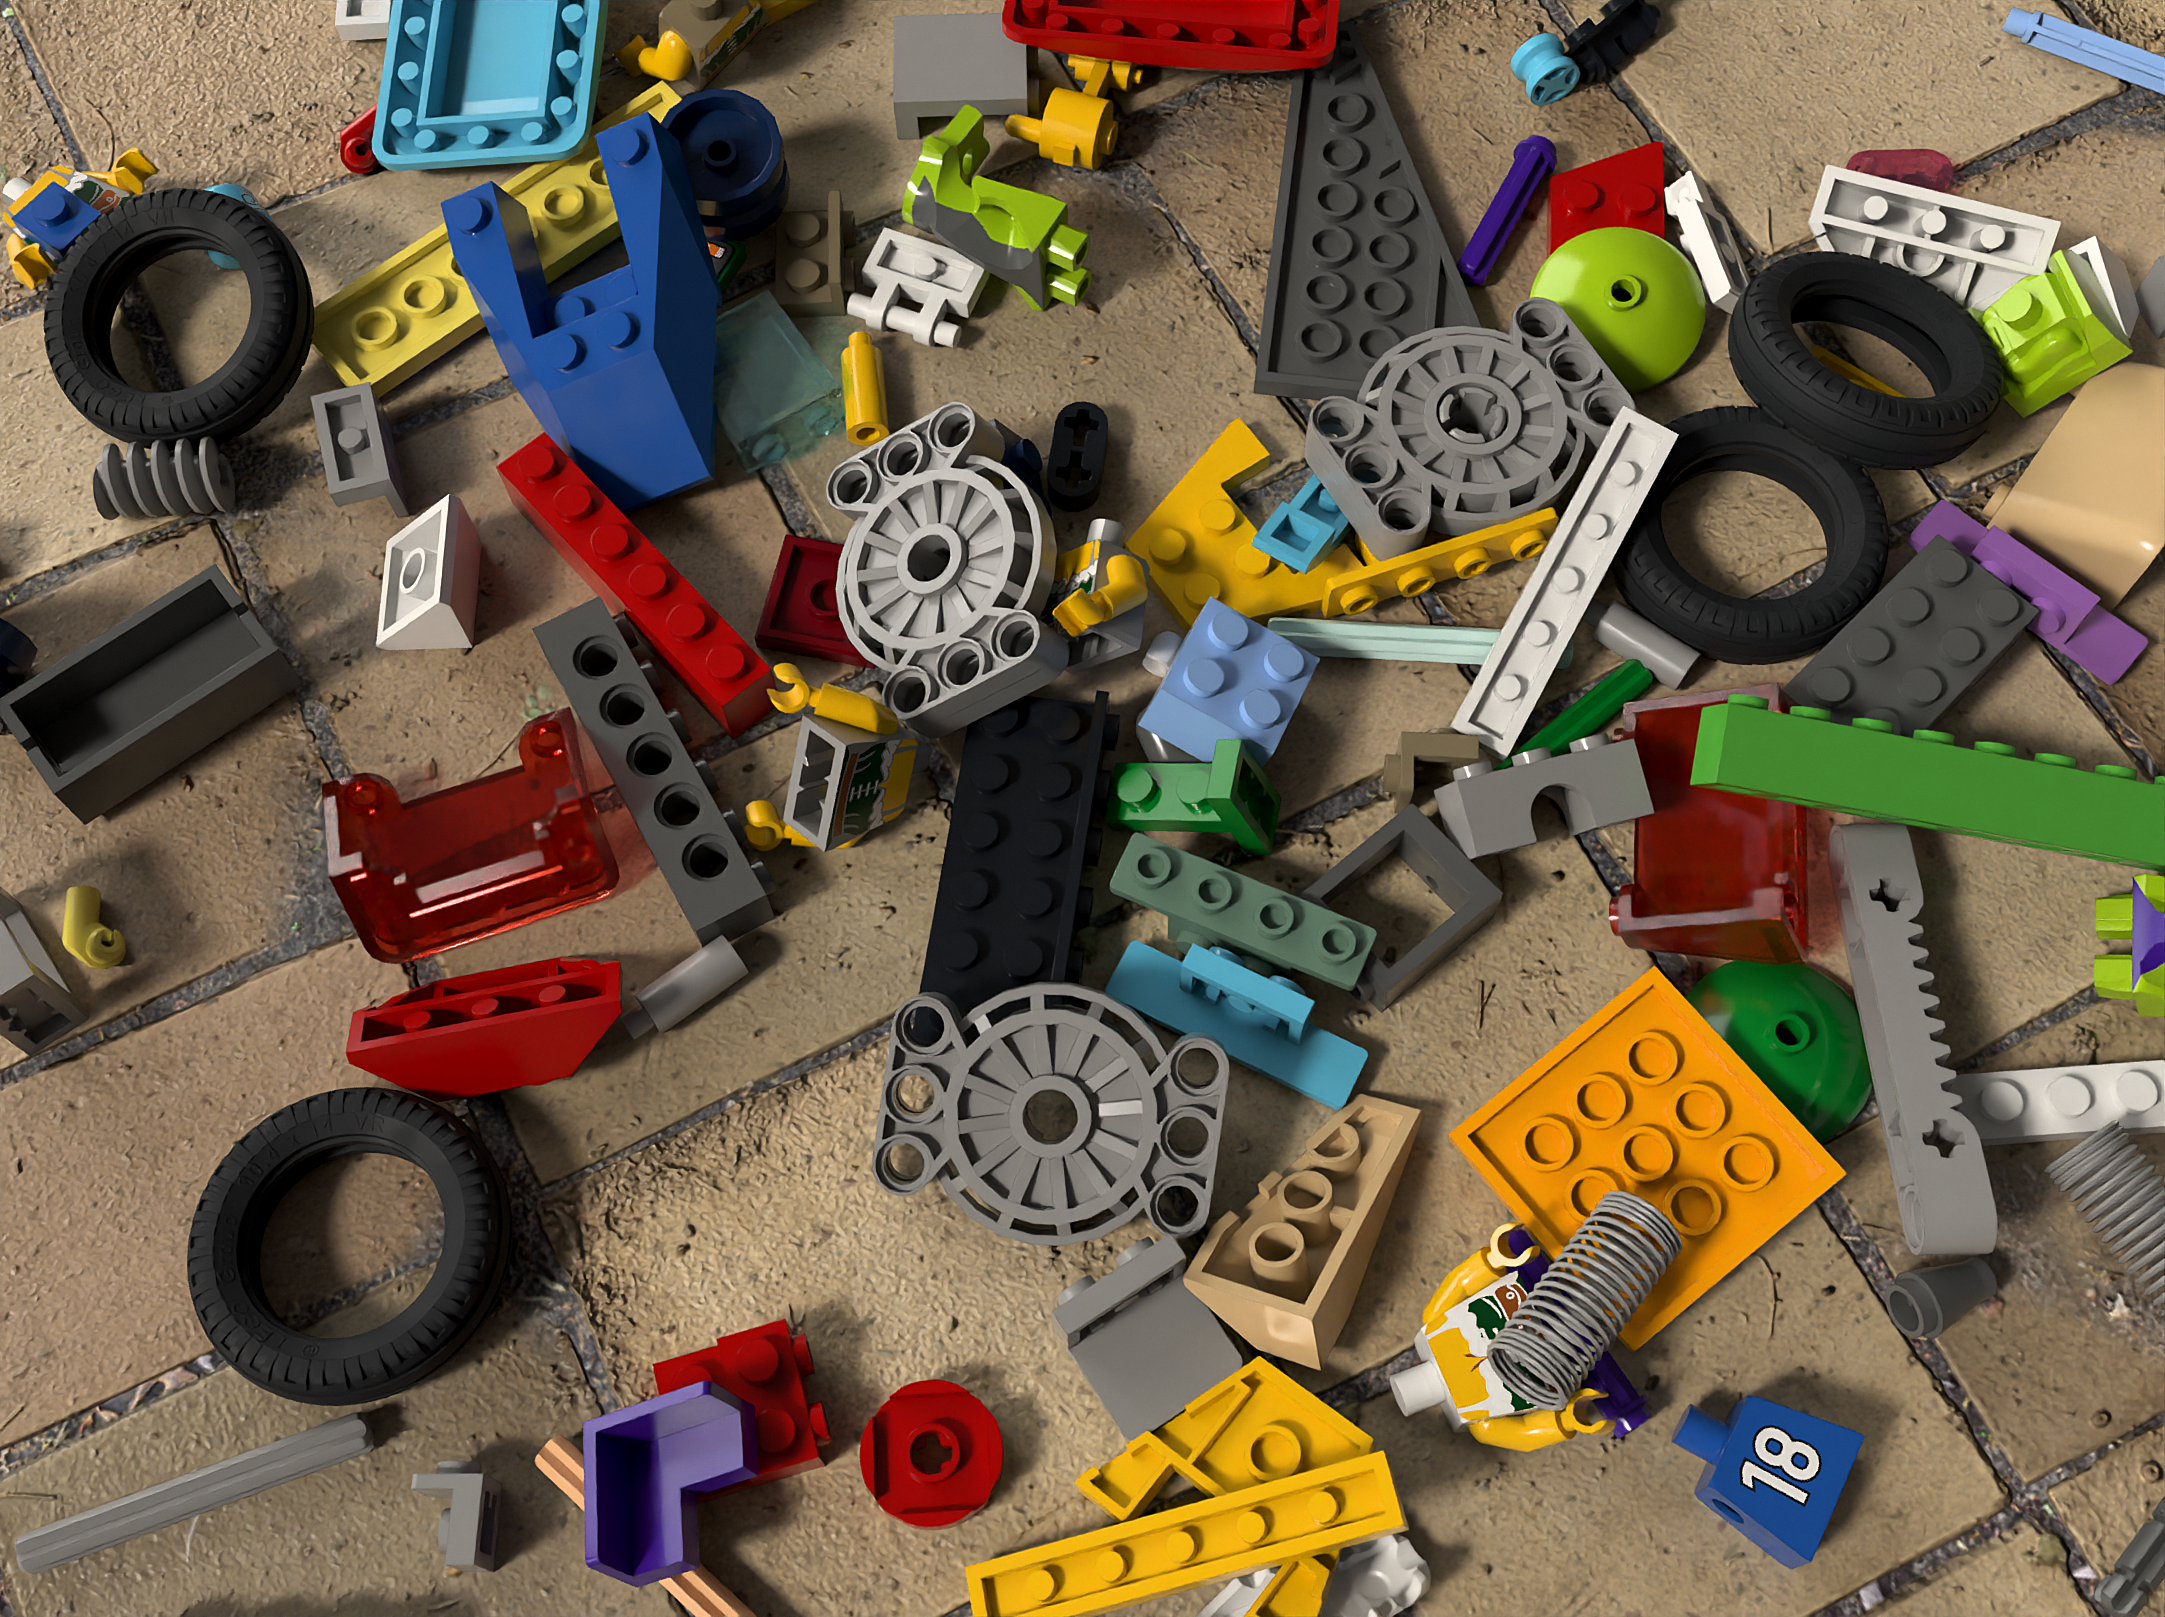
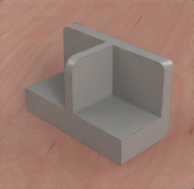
(358, 447)

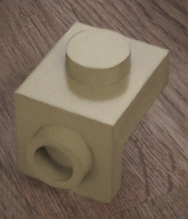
(1426, 759)

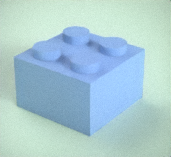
(1229, 684)

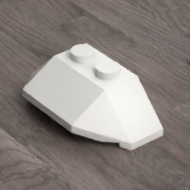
(1945, 239)

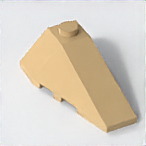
(1301, 1247)

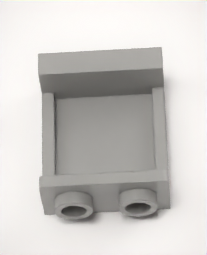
(959, 62)

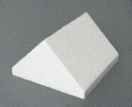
(431, 581)

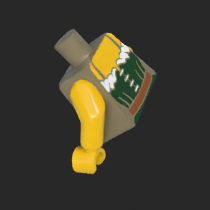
(695, 40)

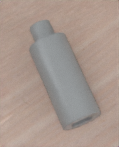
(1640, 639)
(685, 988)

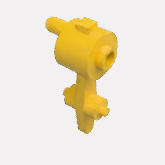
(1075, 124)

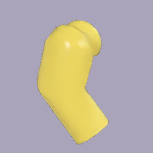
(85, 935)

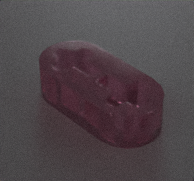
(1909, 166)

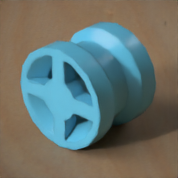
(1544, 69)

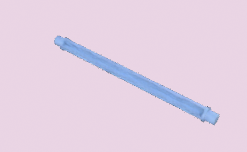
(2088, 48)

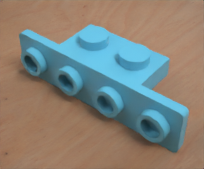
(1254, 1017)

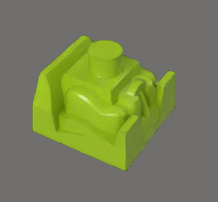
(2052, 332)

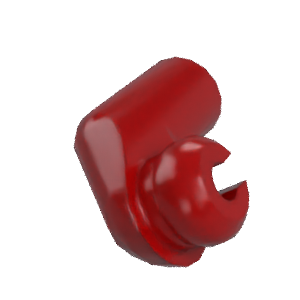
(357, 143)

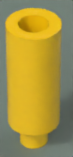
(864, 391)

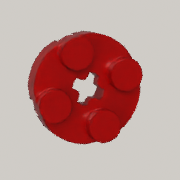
(902, 1427)

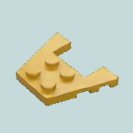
(1204, 546)
(1231, 1439)

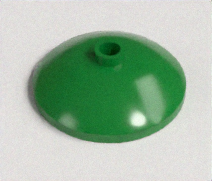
(1826, 1072)

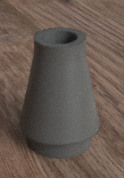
(1936, 1297)

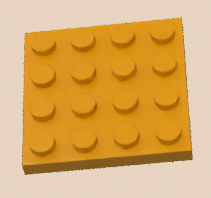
(1654, 1110)

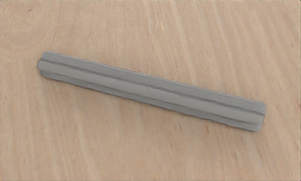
(193, 1493)

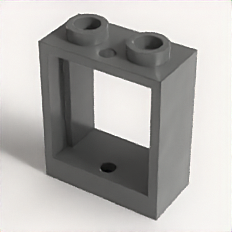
(1443, 870)

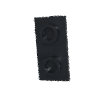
(1594, 45)

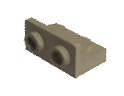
(813, 262)

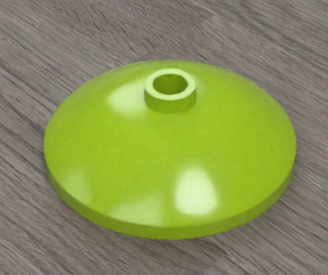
(1638, 338)

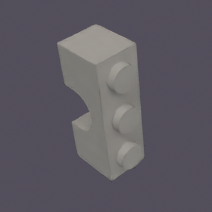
(1592, 785)

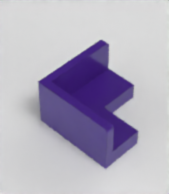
(646, 1477)

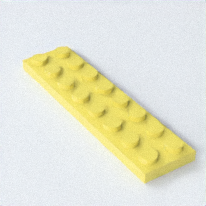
(419, 300)

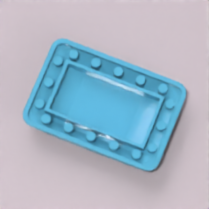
(488, 82)

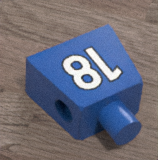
(1770, 1472)

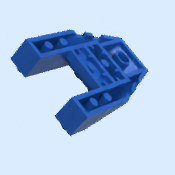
(625, 359)

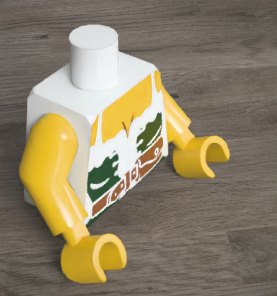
(1455, 1369)

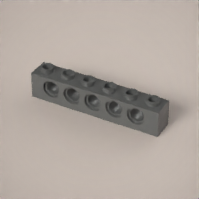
(578, 647)

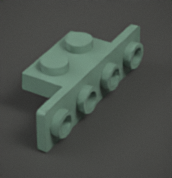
(1236, 913)

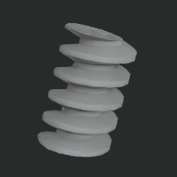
(163, 481)

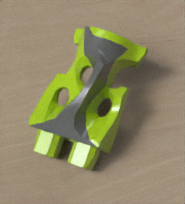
(994, 224)

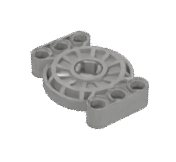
(1476, 379)
(912, 503)
(999, 1153)

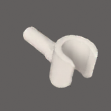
(1162, 653)

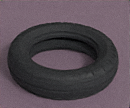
(115, 254)
(1842, 415)
(1746, 629)
(256, 1177)

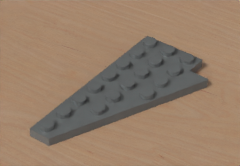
(1351, 240)

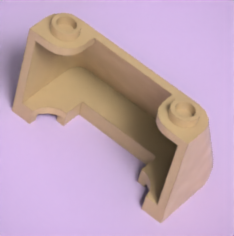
(2096, 484)

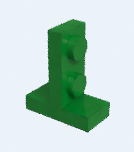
(1198, 797)

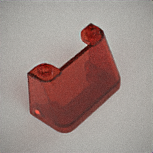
(471, 854)
(1710, 865)

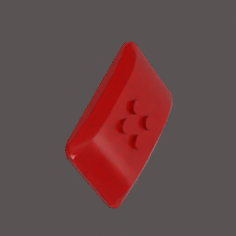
(1181, 33)

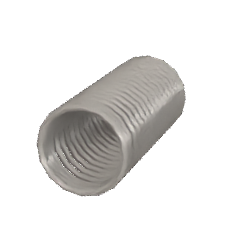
(2090, 1159)
(1541, 1356)

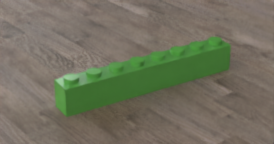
(1931, 782)

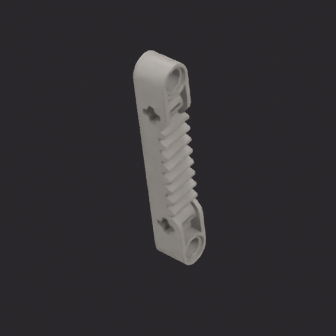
(1929, 1144)

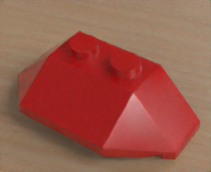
(489, 1028)

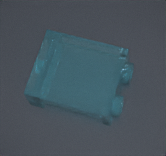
(770, 384)

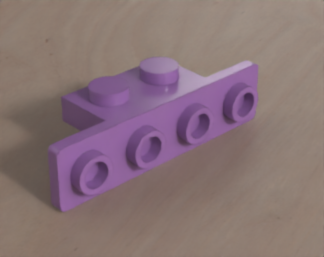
(2068, 610)

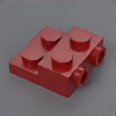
(769, 1372)

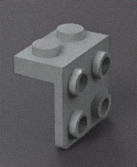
(1144, 1337)

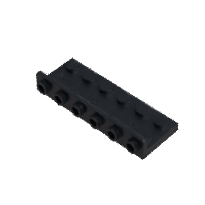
(1018, 855)

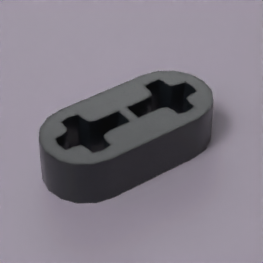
(1067, 455)

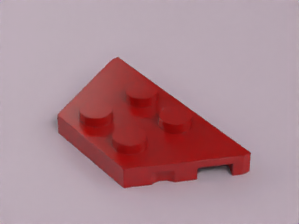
(1608, 193)

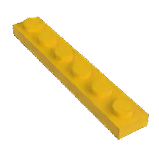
(1194, 1544)

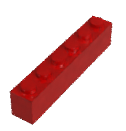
(641, 584)

